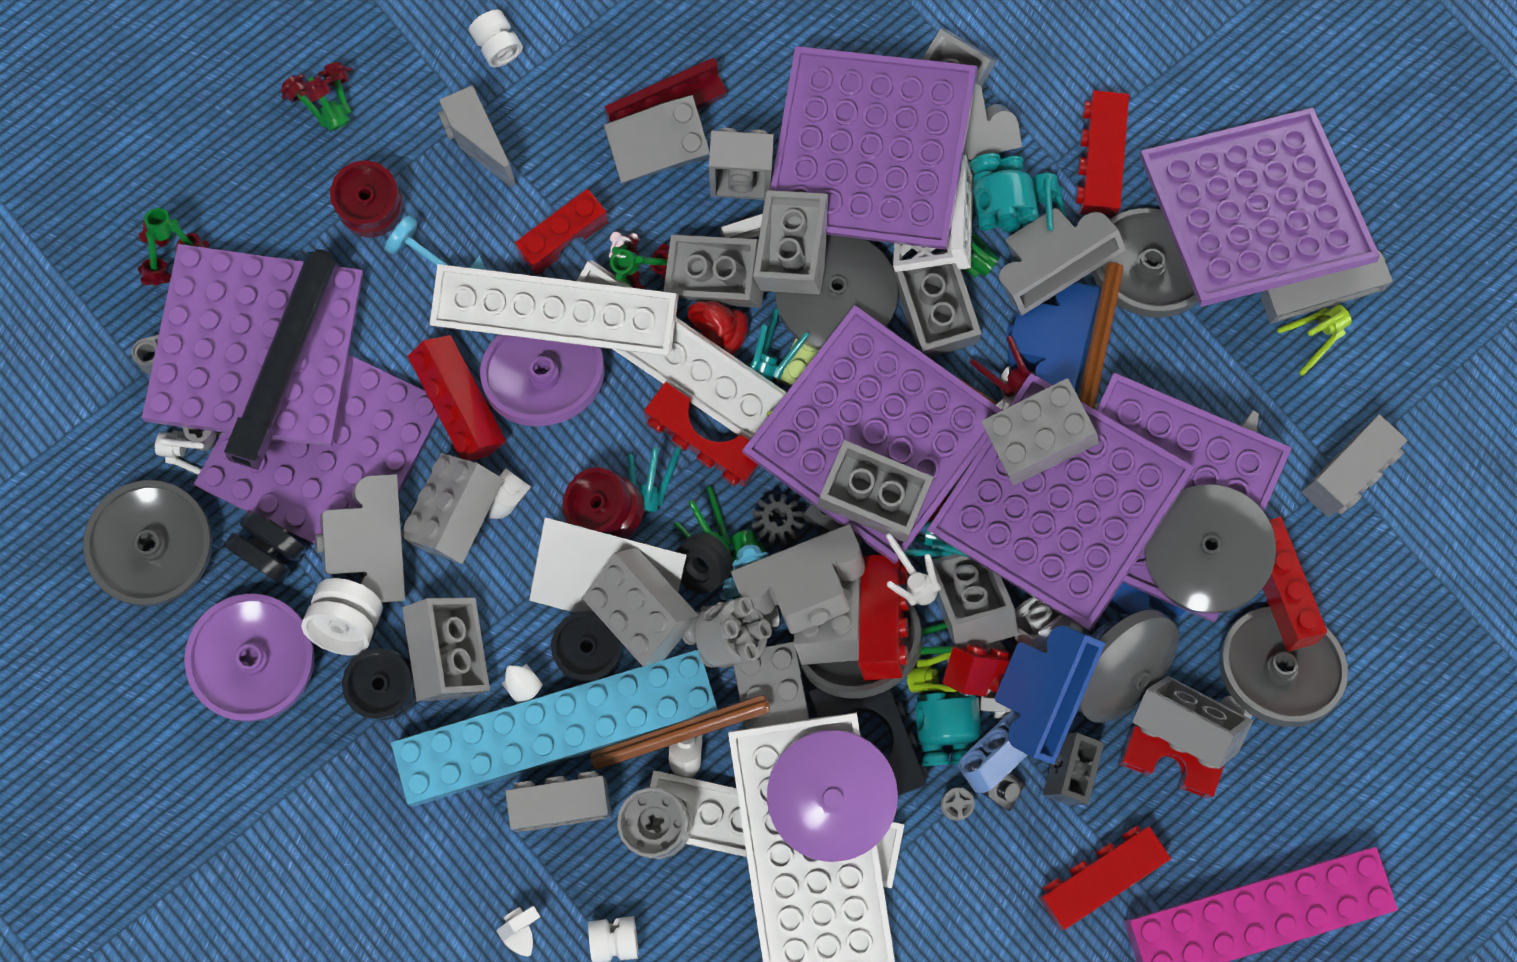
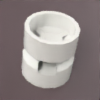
(493, 35)
(613, 939)

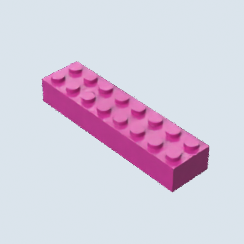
(1266, 912)

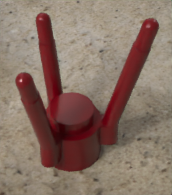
(1015, 378)

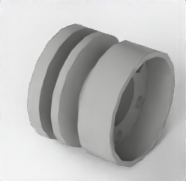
(636, 818)

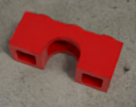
(576, 219)
(976, 670)
(1143, 752)

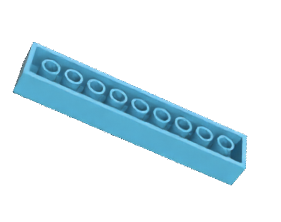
(552, 728)

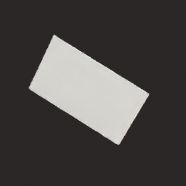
(574, 558)

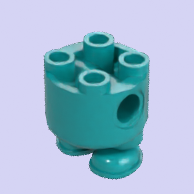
(1002, 193)
(945, 723)

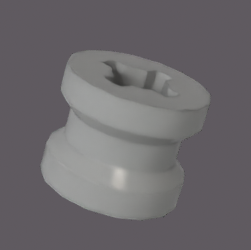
(962, 798)

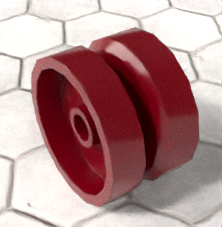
(366, 198)
(603, 503)

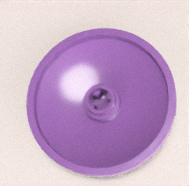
(540, 379)
(249, 658)
(832, 795)

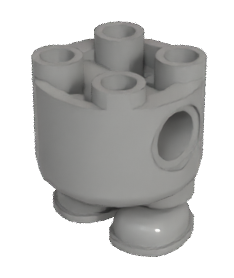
(729, 633)

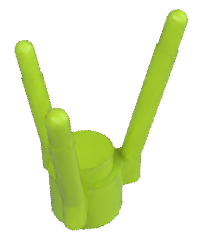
(1330, 321)
(926, 679)

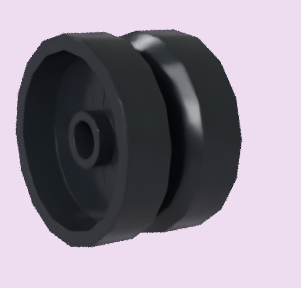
(264, 547)
(569, 656)
(362, 681)

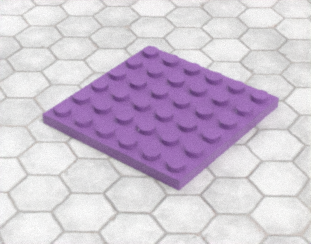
(877, 141)
(1258, 207)
(218, 332)
(883, 398)
(376, 433)
(1215, 447)
(1071, 527)

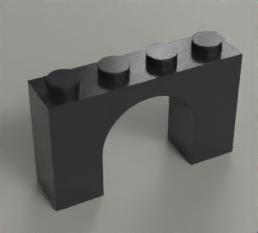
(907, 770)

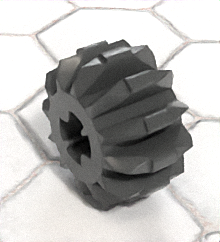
(771, 528)

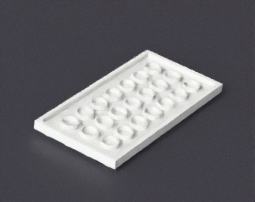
(805, 904)

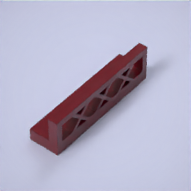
(700, 81)

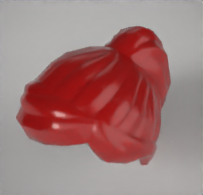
(720, 324)

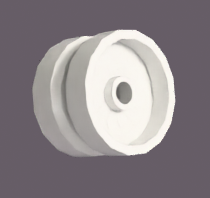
(342, 616)

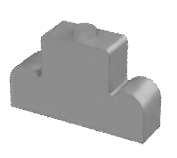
(990, 129)
(1056, 258)
(1325, 291)
(366, 538)
(804, 579)

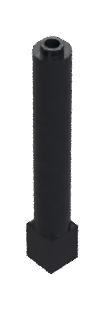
(253, 430)

